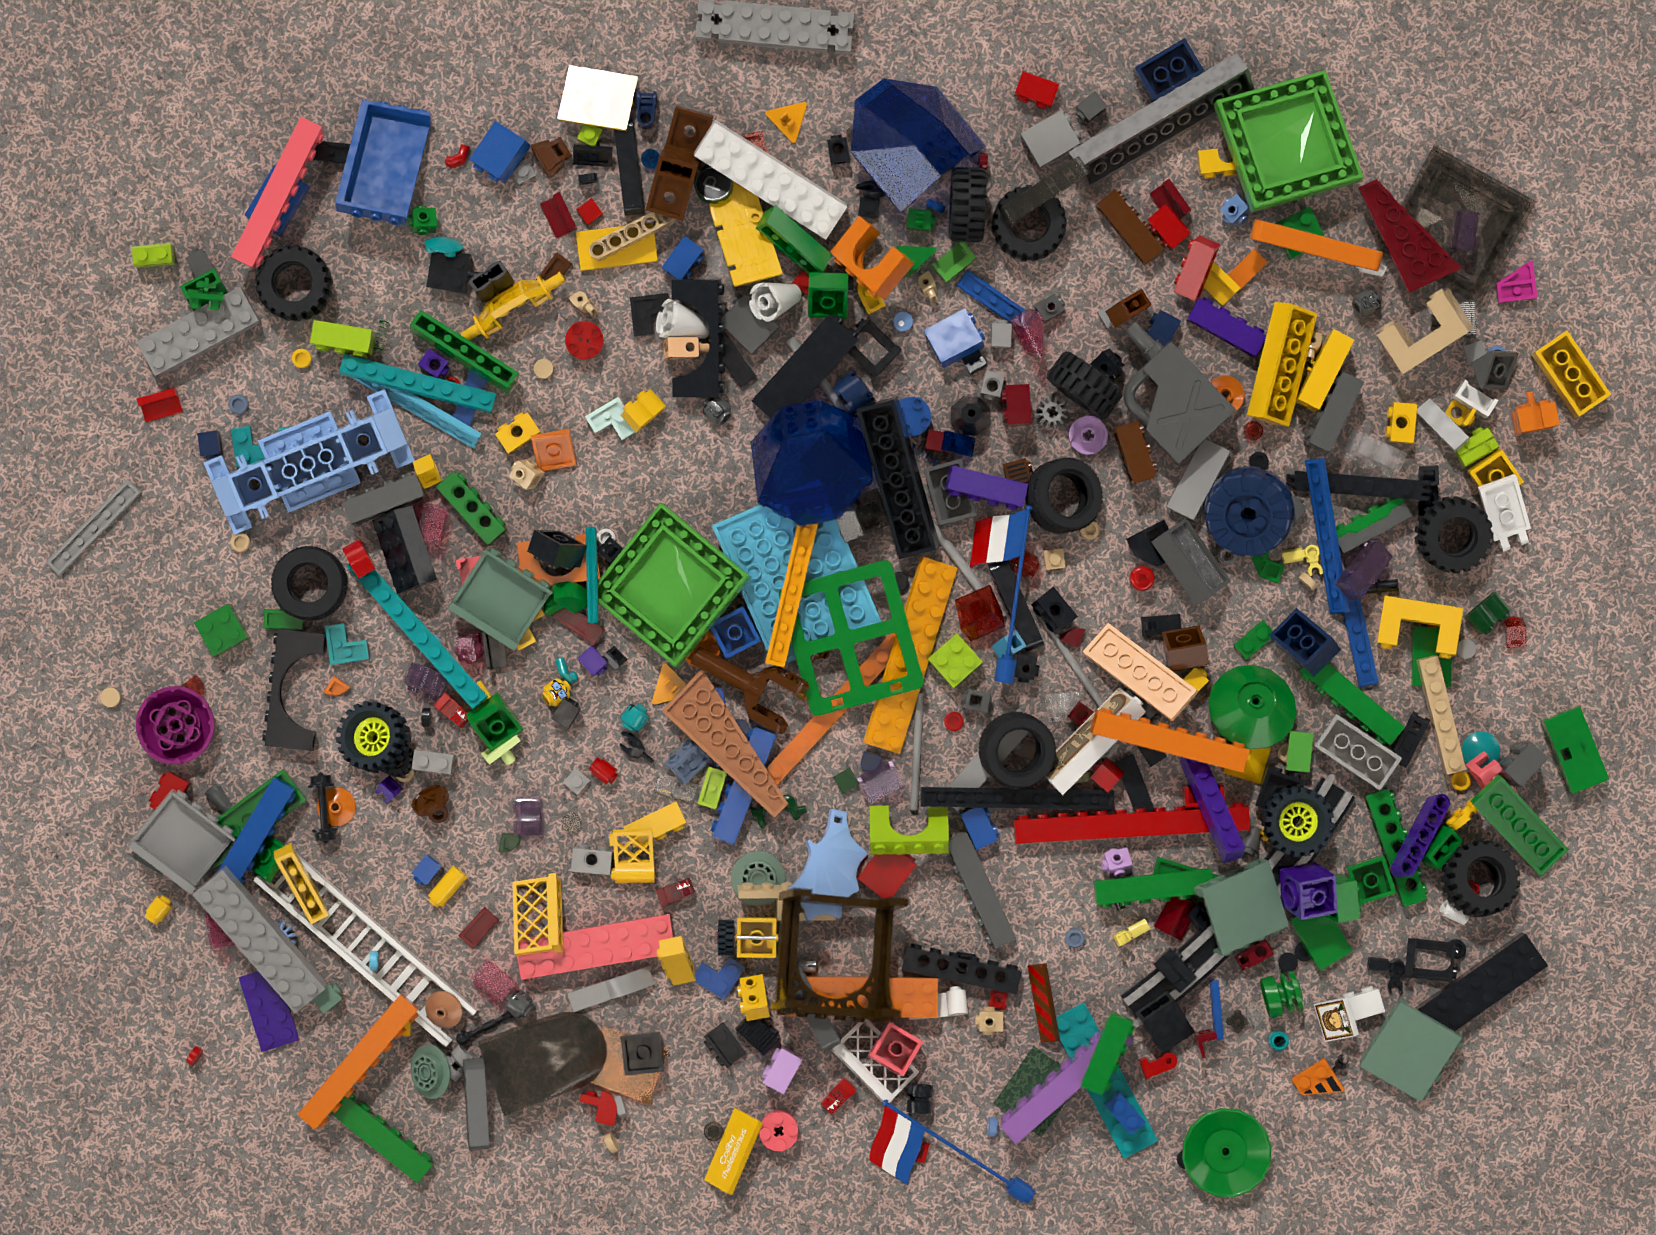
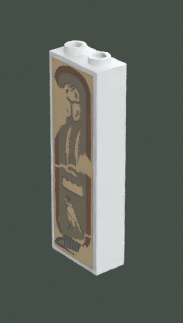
(1084, 748)

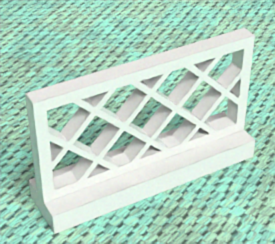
(862, 1072)

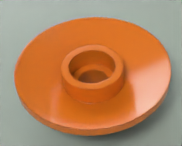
(1233, 387)
(346, 806)

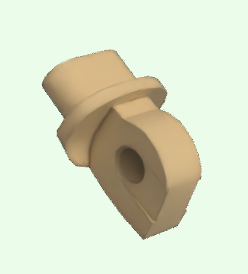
(929, 289)
(585, 305)
(1314, 347)

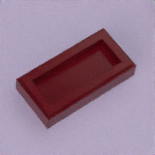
(478, 927)

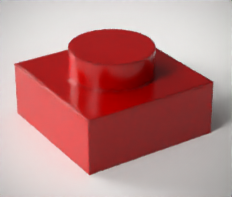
(802, 281)

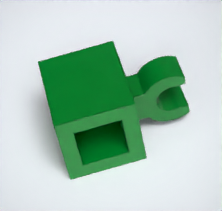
(920, 220)

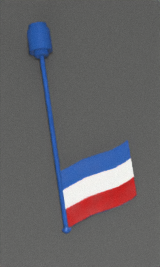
(900, 1142)

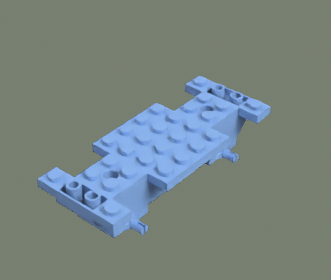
(309, 462)

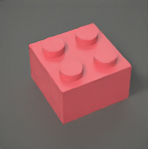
(895, 1049)

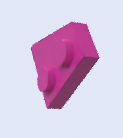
(1517, 285)

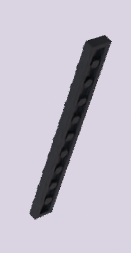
(1016, 798)

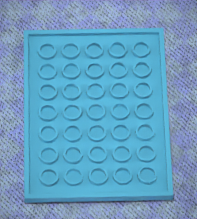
(762, 547)

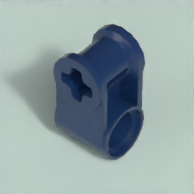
(646, 105)

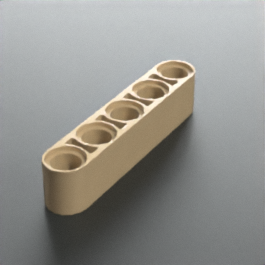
(627, 241)

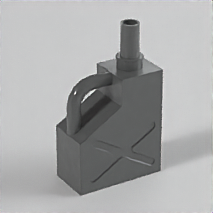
(1185, 401)

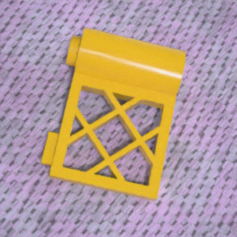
(634, 869)

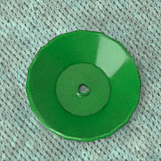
(1249, 723)
(1240, 1168)

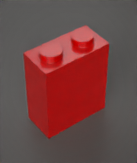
(887, 873)

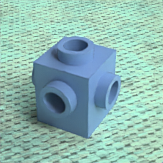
(1235, 210)

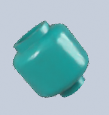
(634, 717)

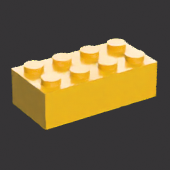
(1571, 374)

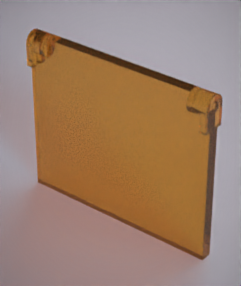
(612, 1074)

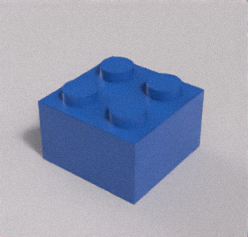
(735, 632)

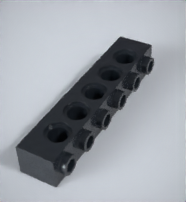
(1009, 984)

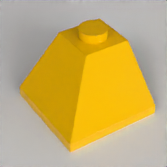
(1254, 765)

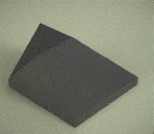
(1495, 369)

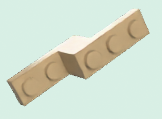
(768, 890)

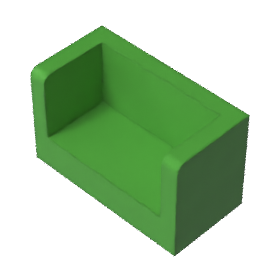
(953, 262)
(1299, 751)

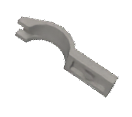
(611, 988)

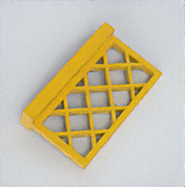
(554, 918)

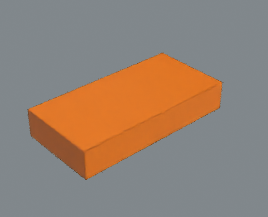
(1247, 268)

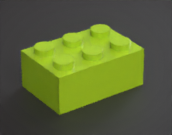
(342, 339)

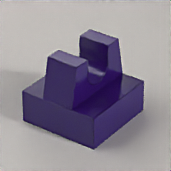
(389, 788)

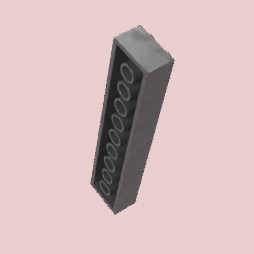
(1161, 120)

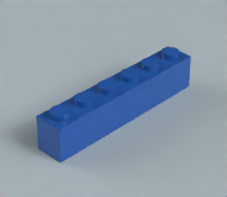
(738, 800)
(258, 827)

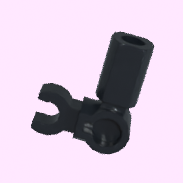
(1395, 966)

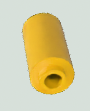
(447, 886)

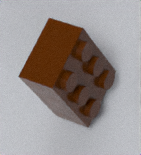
(1135, 453)

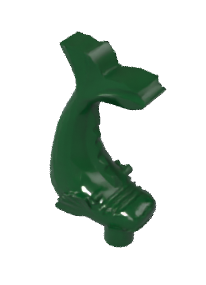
(792, 808)

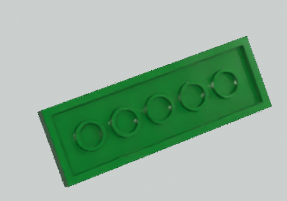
(240, 813)
(1519, 825)

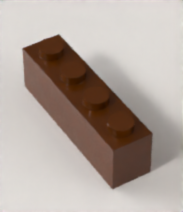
(1129, 227)

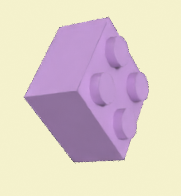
(782, 1069)

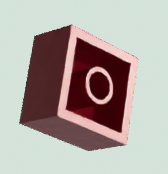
(1017, 405)

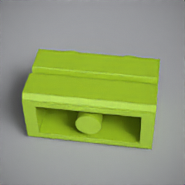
(153, 255)
(1477, 447)

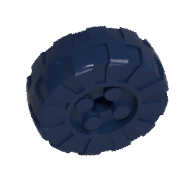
(1243, 530)

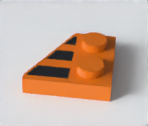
(1317, 1079)

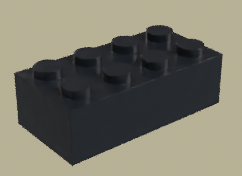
(404, 549)

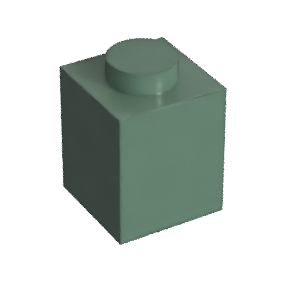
(328, 997)

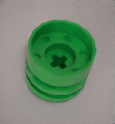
(1281, 994)

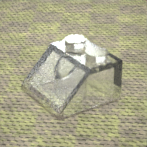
(1060, 704)

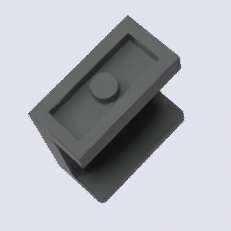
(745, 326)

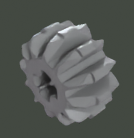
(1058, 410)

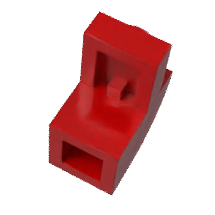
(359, 558)
(606, 1105)

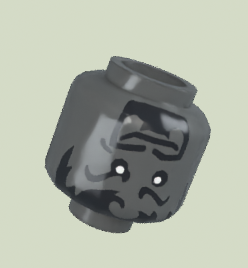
(1367, 302)
(716, 410)
(518, 1003)

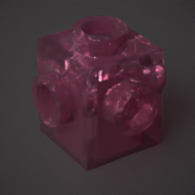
(469, 647)

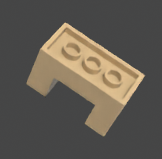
(1453, 326)

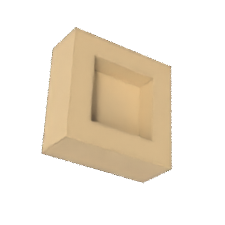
(1054, 559)

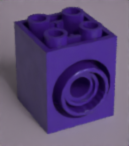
(1308, 890)

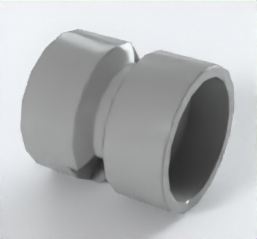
(458, 1055)

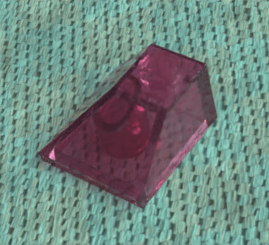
(1029, 331)

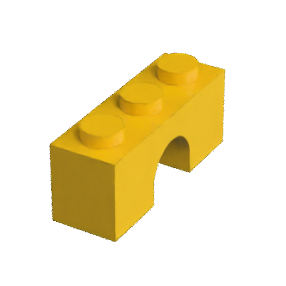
(1210, 164)

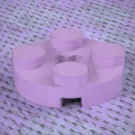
(1097, 429)

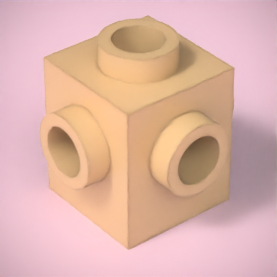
(526, 474)
(995, 1026)

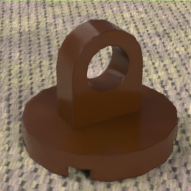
(430, 801)

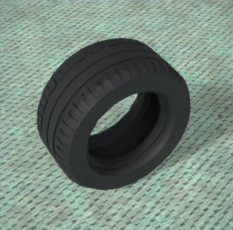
(1089, 494)
(1043, 757)

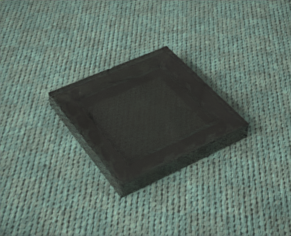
(1452, 185)

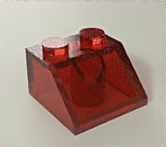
(979, 613)

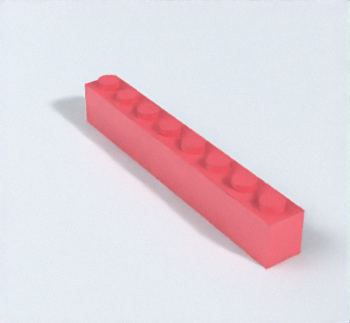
(278, 192)

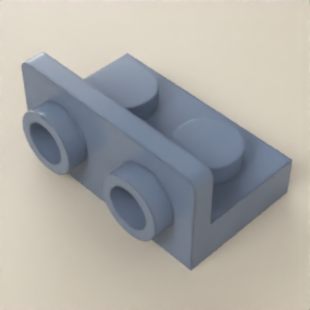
(687, 761)

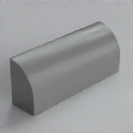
(1202, 472)

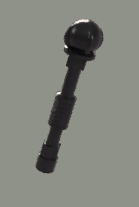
(464, 1037)

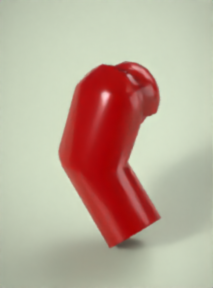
(458, 159)

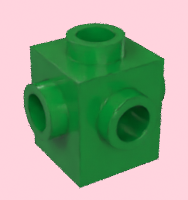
(423, 220)

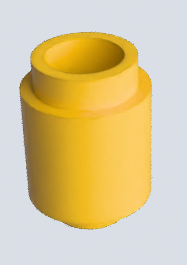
(158, 909)

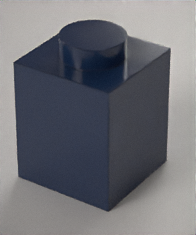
(209, 444)

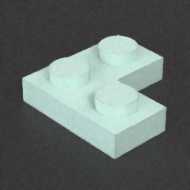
(609, 415)

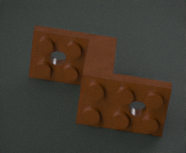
(677, 164)

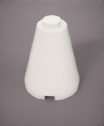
(773, 299)
(680, 322)

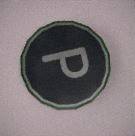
(712, 186)

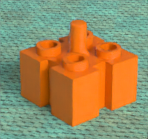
(1534, 415)

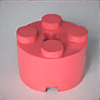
(781, 1141)

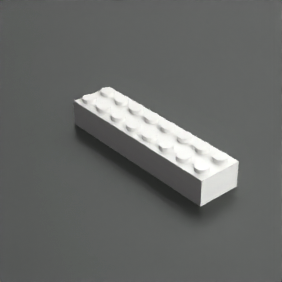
(770, 179)

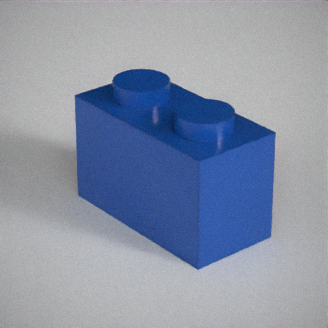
(683, 259)
(979, 827)
(1124, 1112)

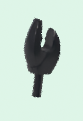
(873, 190)
(637, 749)

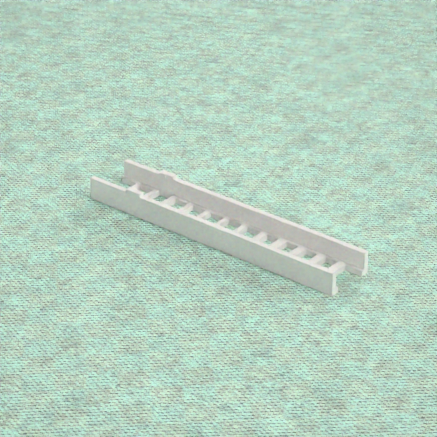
(360, 966)

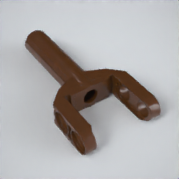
(752, 685)

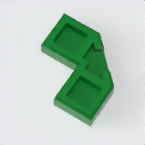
(1267, 568)

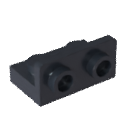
(724, 1045)

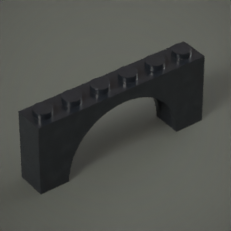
(706, 298)
(281, 729)

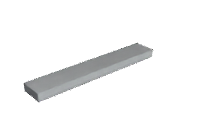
(93, 527)

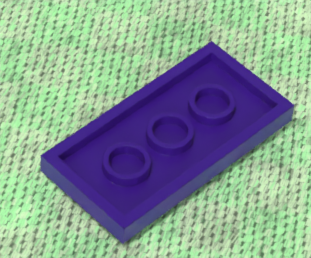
(268, 1012)

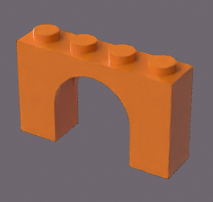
(851, 251)
(577, 575)

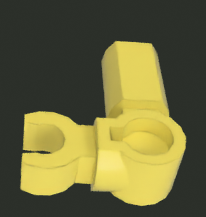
(1310, 552)
(1133, 931)

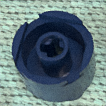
(853, 391)

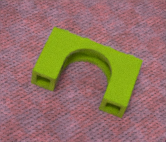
(888, 841)

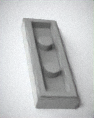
(1442, 425)

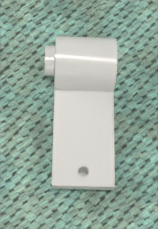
(951, 1003)

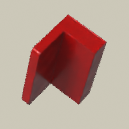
(160, 404)

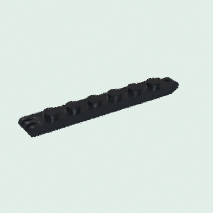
(1366, 485)

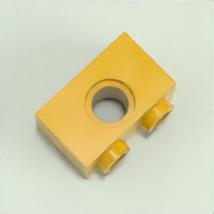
(1408, 414)
(513, 443)

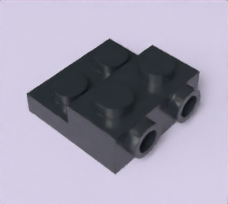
(1273, 782)

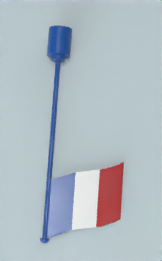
(999, 541)

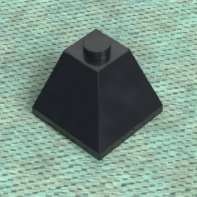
(1142, 544)

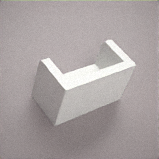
(1475, 399)

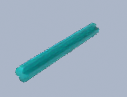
(592, 581)

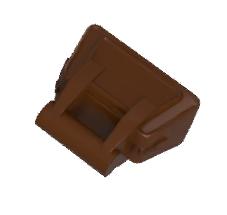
(548, 157)

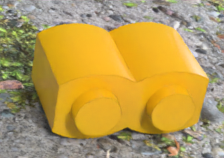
(643, 410)

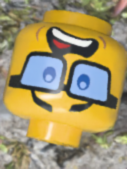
(555, 692)

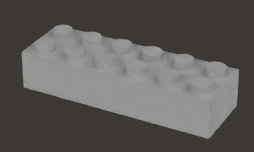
(198, 333)

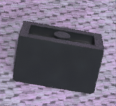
(494, 652)

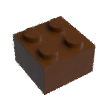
(1185, 648)

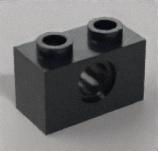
(1054, 600)

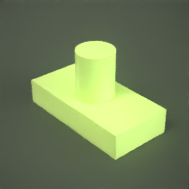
(502, 751)

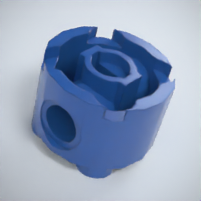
(916, 415)

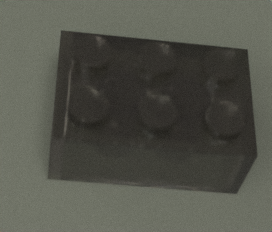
(863, 516)

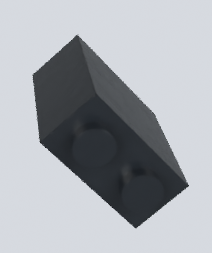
(1165, 1022)

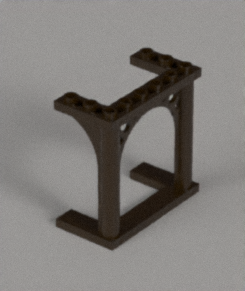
(880, 1006)

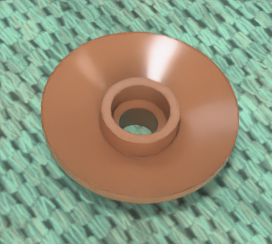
(448, 1004)

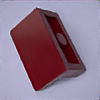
(1168, 194)
(558, 215)
(1174, 918)
(1203, 1036)

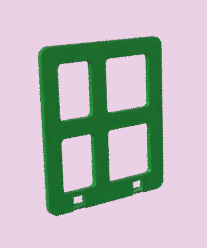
(845, 638)

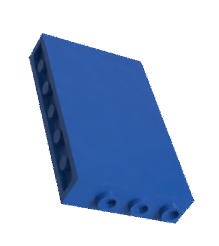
(383, 162)

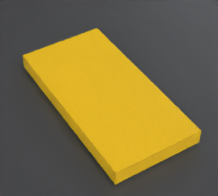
(638, 253)

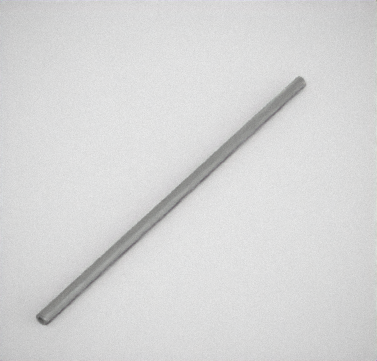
(943, 540)

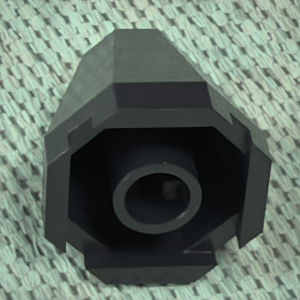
(963, 422)

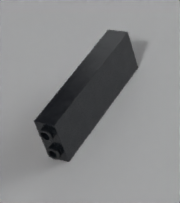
(808, 366)

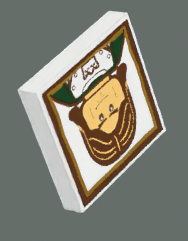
(1336, 1019)

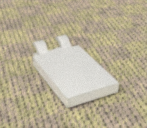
(1505, 510)

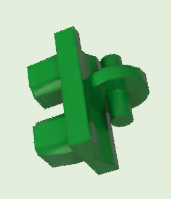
(214, 297)

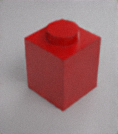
(1106, 774)

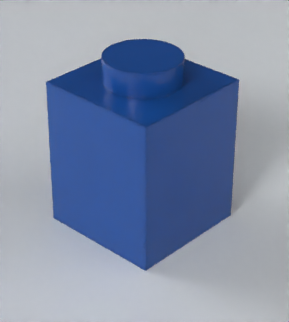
(426, 870)

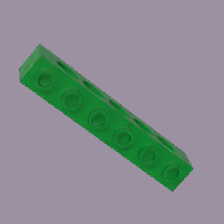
(1374, 801)

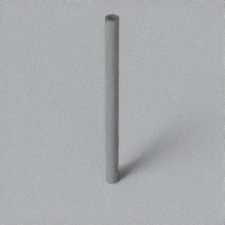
(1074, 665)
(916, 752)

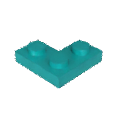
(243, 444)
(340, 649)

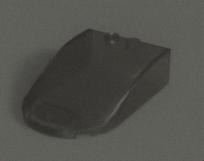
(543, 1059)

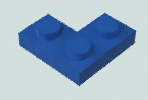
(722, 981)

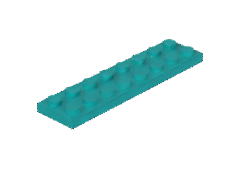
(1075, 1030)

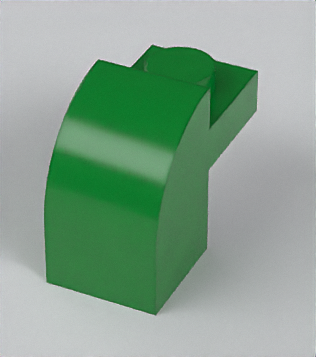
(568, 596)

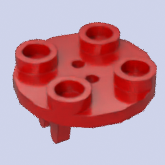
(586, 331)

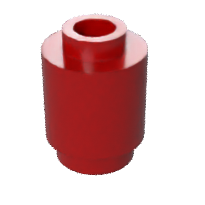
(603, 770)

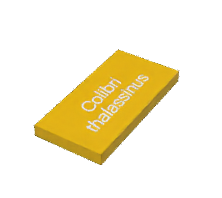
(733, 1151)

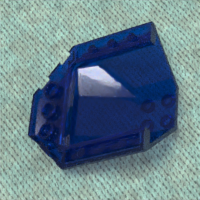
(909, 138)
(810, 462)

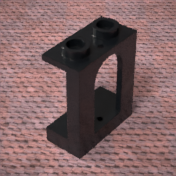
(893, 350)
(1443, 975)

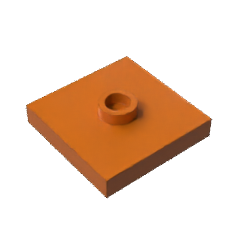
(553, 450)

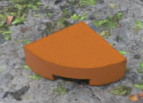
(336, 687)

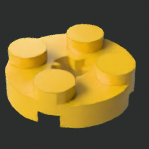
(1461, 816)

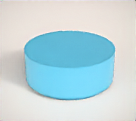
(374, 960)

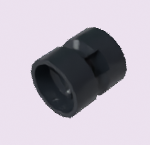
(919, 1098)

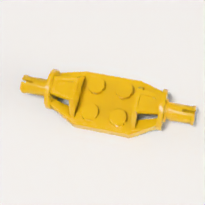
(515, 296)

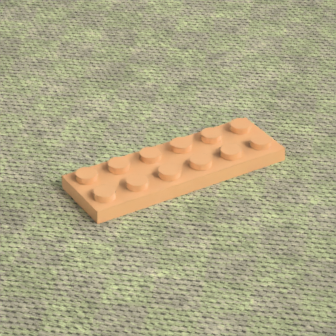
(1140, 672)

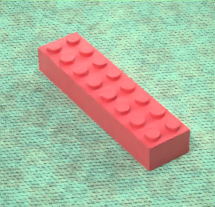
(598, 946)

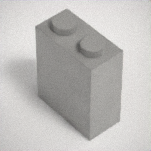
(1051, 138)

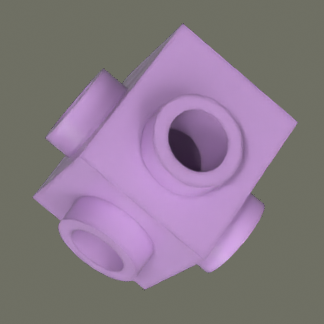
(1117, 862)

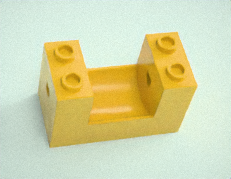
(1400, 609)

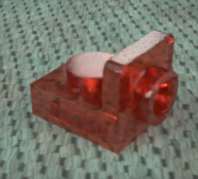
(1515, 632)

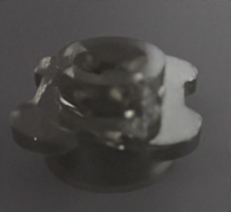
(1232, 1021)

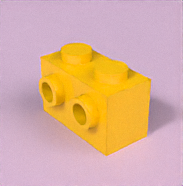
(754, 997)

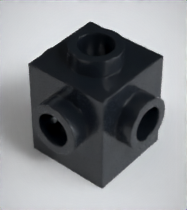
(1108, 364)
(1033, 669)

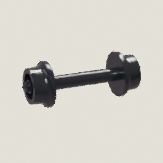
(325, 833)

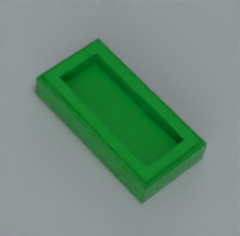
(280, 620)

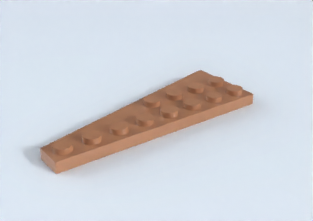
(711, 726)

